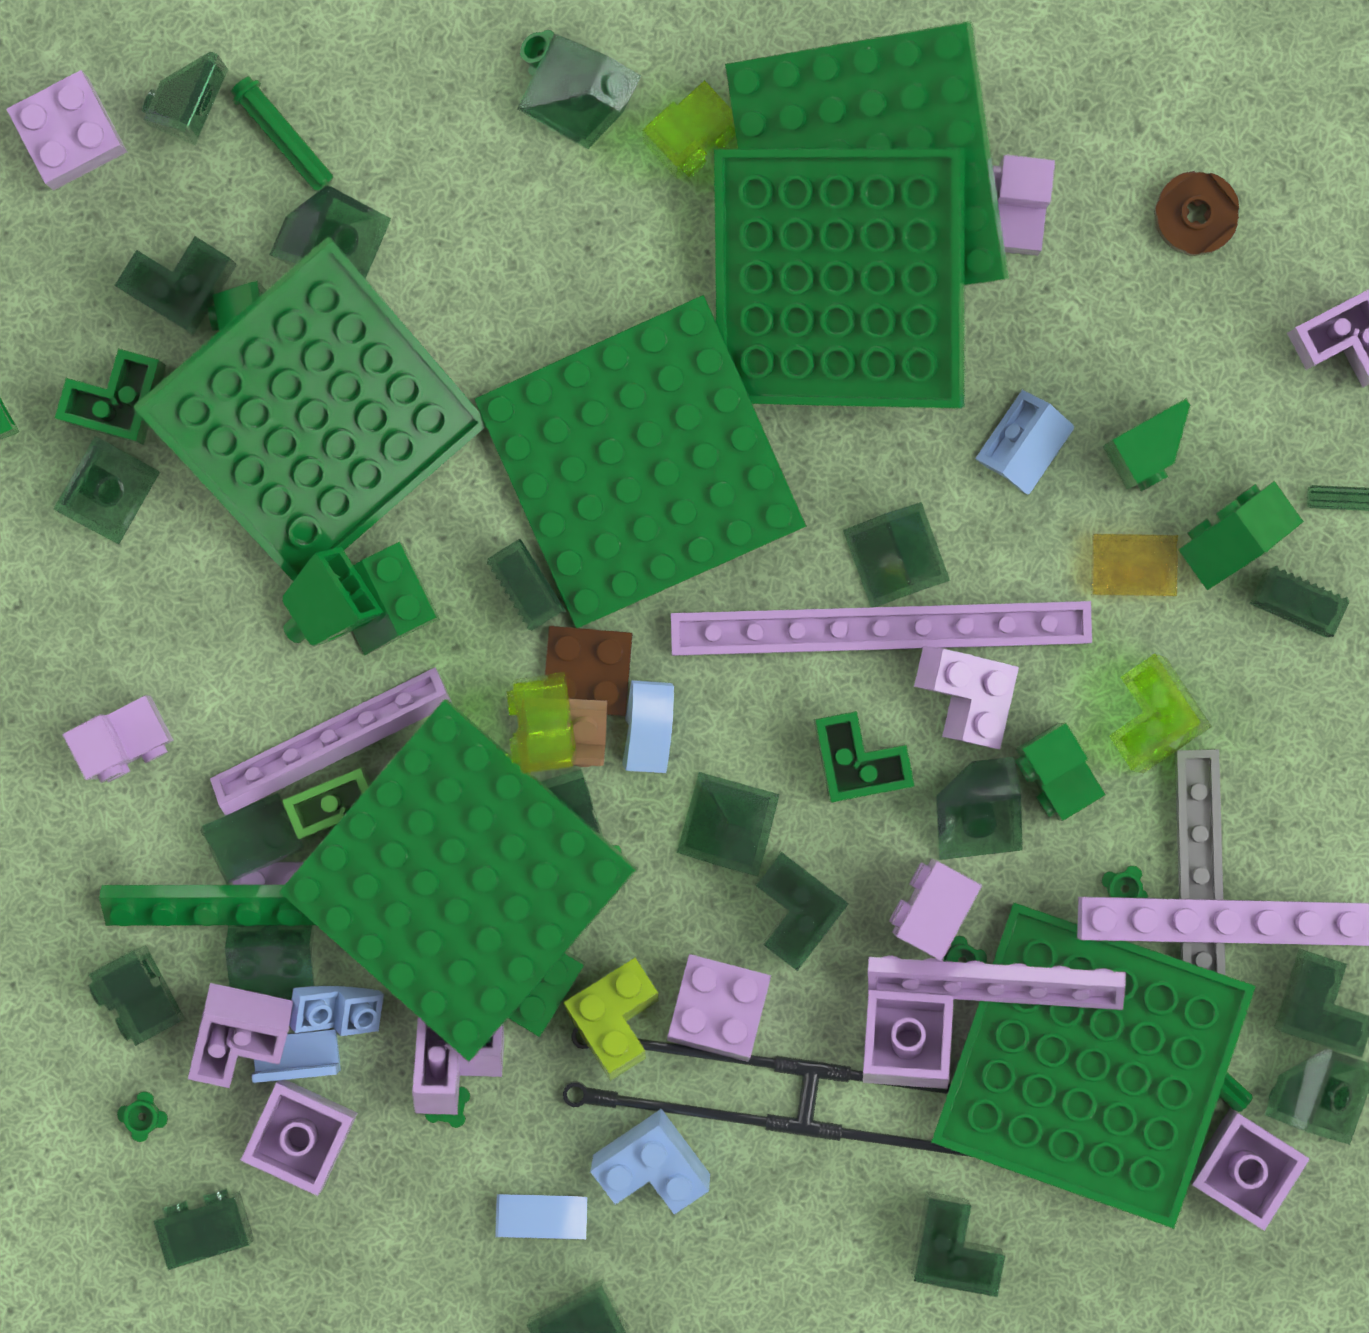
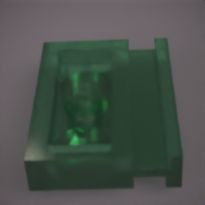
(251, 838)

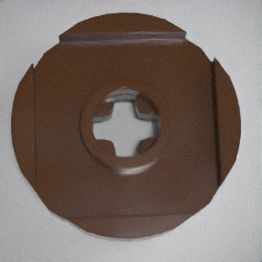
(1220, 216)

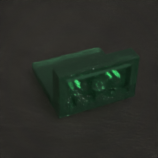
(270, 958)

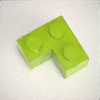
(602, 1015)

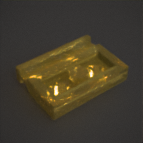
(1134, 565)

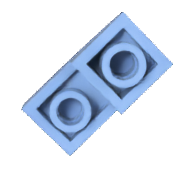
(650, 726)
(337, 1007)
(541, 1216)

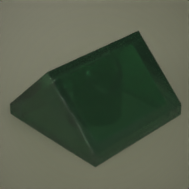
(106, 490)
(896, 555)

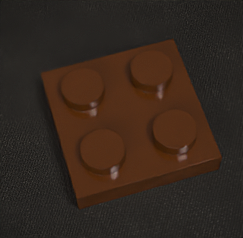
(593, 664)

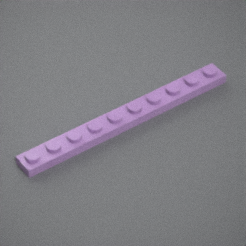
(881, 628)

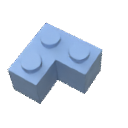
(655, 1155)

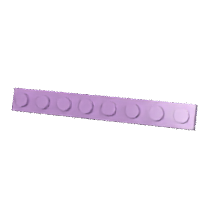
(1223, 921)

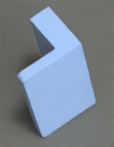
(1025, 441)
(302, 1057)

